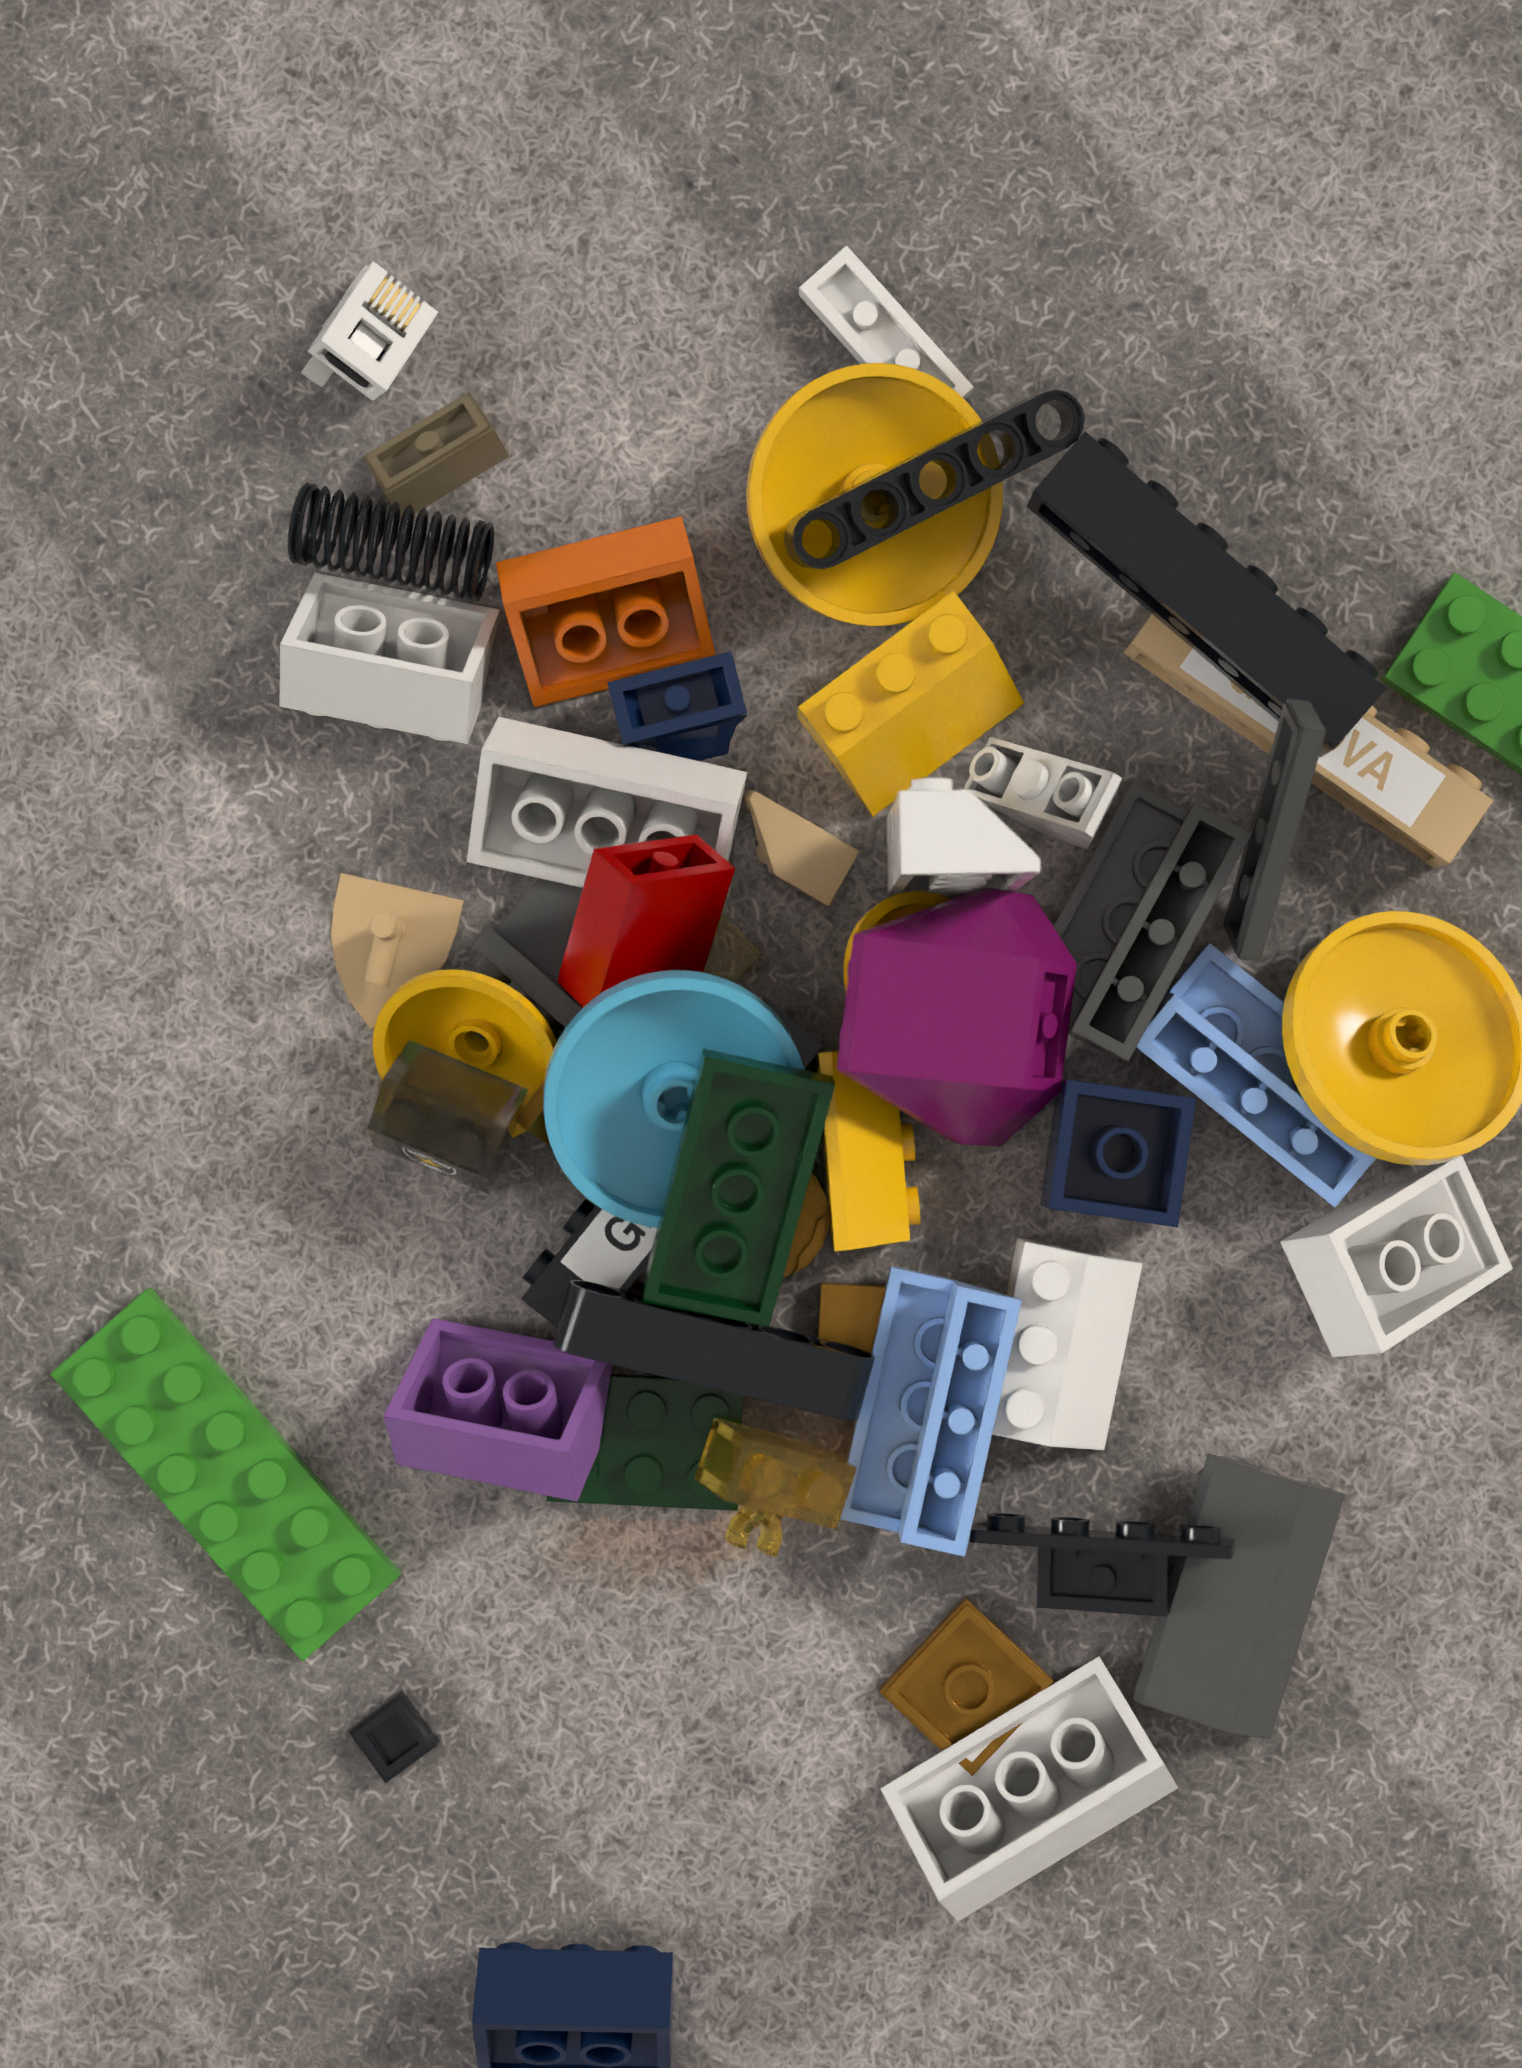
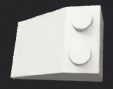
(1396, 1259)

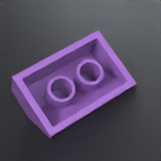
(499, 1410)

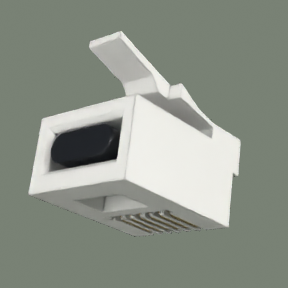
(369, 333)

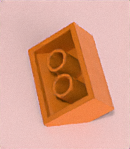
(604, 610)

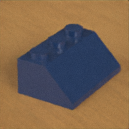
(573, 2007)

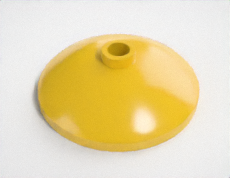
(445, 1011)

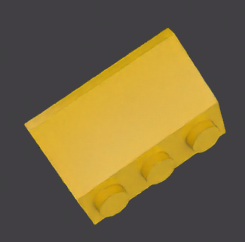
(911, 703)
(866, 1165)

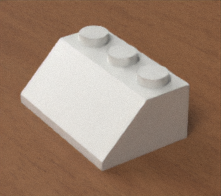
(387, 658)
(1065, 1344)

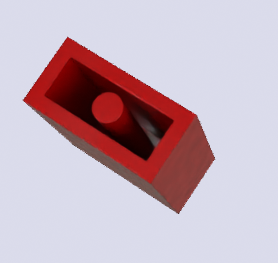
(644, 913)

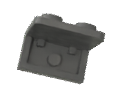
(531, 948)

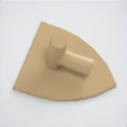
(387, 938)

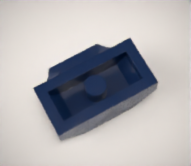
(681, 708)

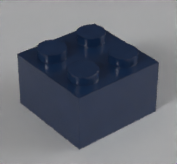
(1118, 1152)

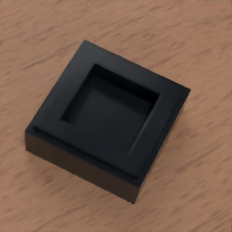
(393, 1736)

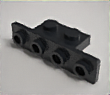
(1103, 1569)

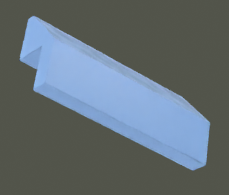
(1225, 1045)
(929, 1408)

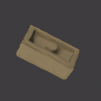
(436, 455)

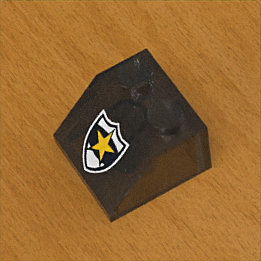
(446, 1116)

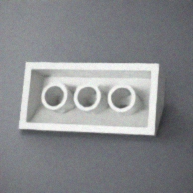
(561, 794)
(951, 843)
(1044, 1793)

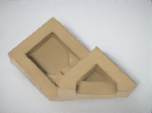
(798, 849)

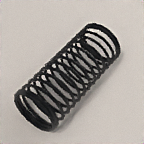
(306, 551)

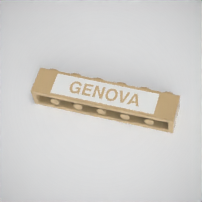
(1371, 772)

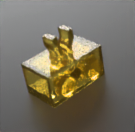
(772, 1480)

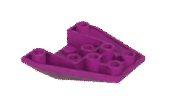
(961, 1014)

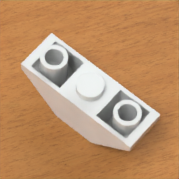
(1044, 790)

